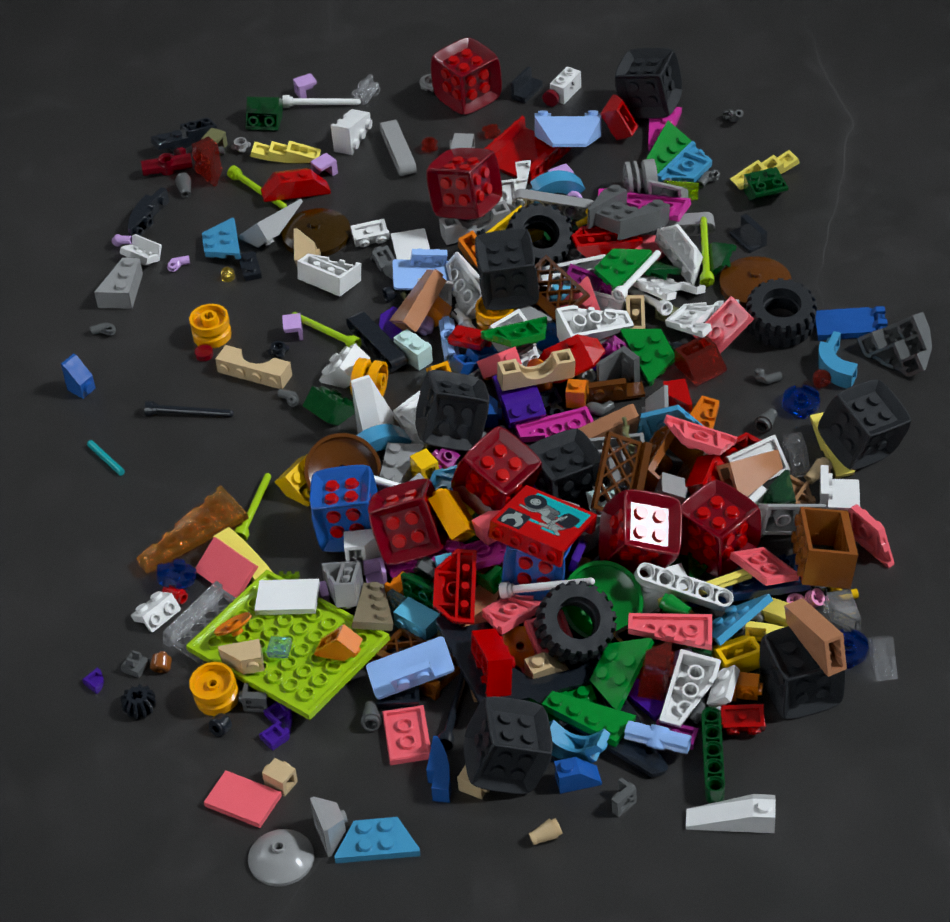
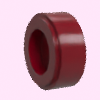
(550, 98)
(204, 352)

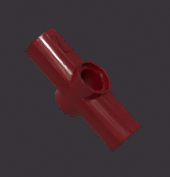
(166, 164)

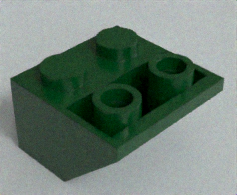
(264, 113)
(764, 184)
(329, 405)
(418, 588)

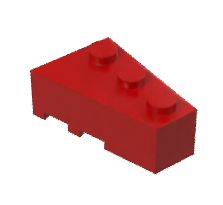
(494, 660)

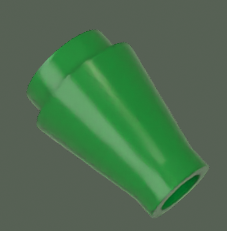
(673, 605)

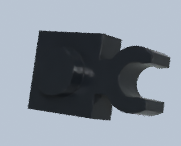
(552, 401)

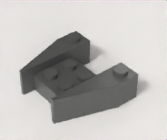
(613, 214)

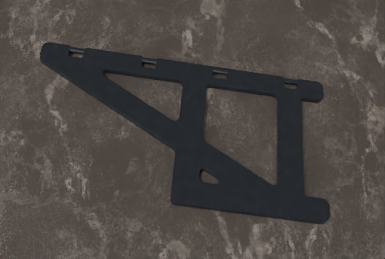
(537, 690)

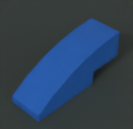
(467, 362)
(439, 772)

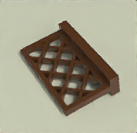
(543, 303)
(638, 465)
(430, 688)

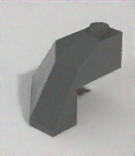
(900, 345)

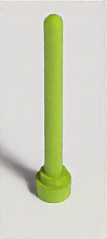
(236, 174)
(706, 276)
(348, 340)
(243, 530)

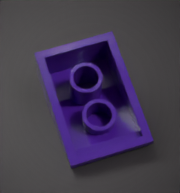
(520, 404)

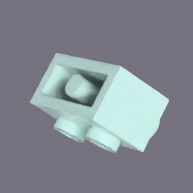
(417, 350)

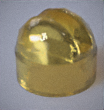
(227, 274)

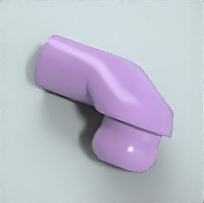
(175, 263)

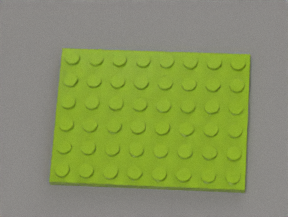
(302, 680)

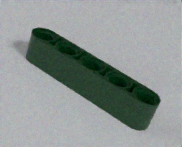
(712, 755)

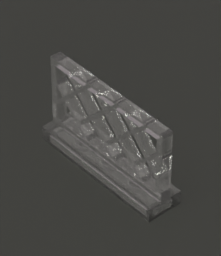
(193, 616)

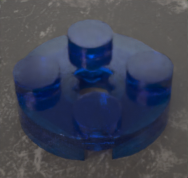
(798, 408)
(176, 573)
(859, 647)

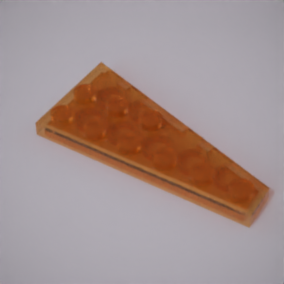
(194, 529)

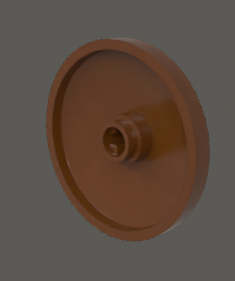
(747, 274)
(338, 451)

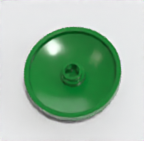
(619, 587)

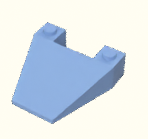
(568, 130)

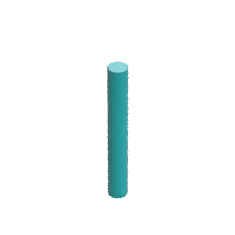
(105, 457)

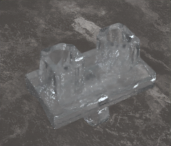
(366, 89)

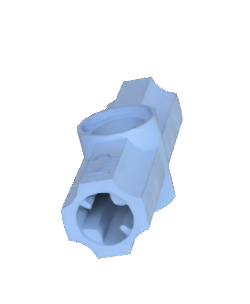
(446, 326)
(657, 737)

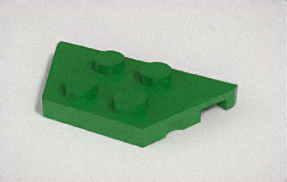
(620, 265)
(518, 333)
(653, 351)
(619, 669)

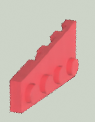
(682, 629)

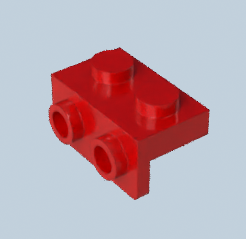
(468, 338)
(742, 718)

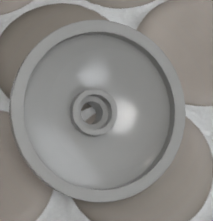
(283, 865)

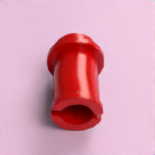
(180, 595)

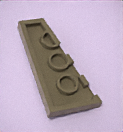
(373, 609)

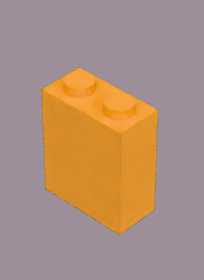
(453, 514)

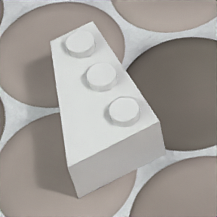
(350, 131)
(328, 274)

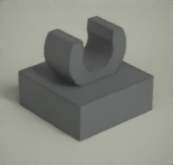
(135, 664)

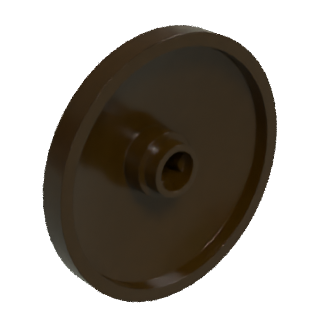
(323, 226)

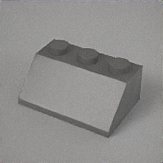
(779, 518)

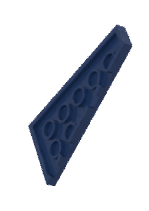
(754, 588)

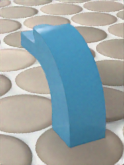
(557, 182)
(842, 372)
(380, 435)
(572, 745)

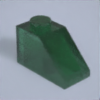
(780, 490)

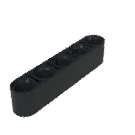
(377, 341)

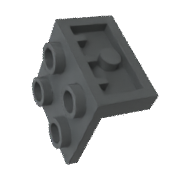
(619, 364)

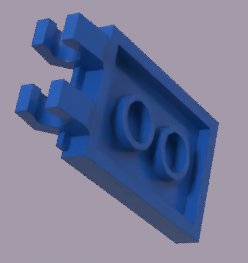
(849, 322)

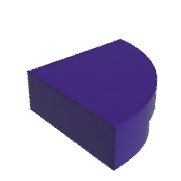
(94, 680)

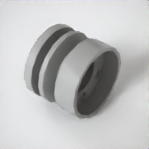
(639, 177)

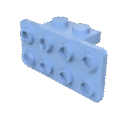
(408, 271)
(410, 667)

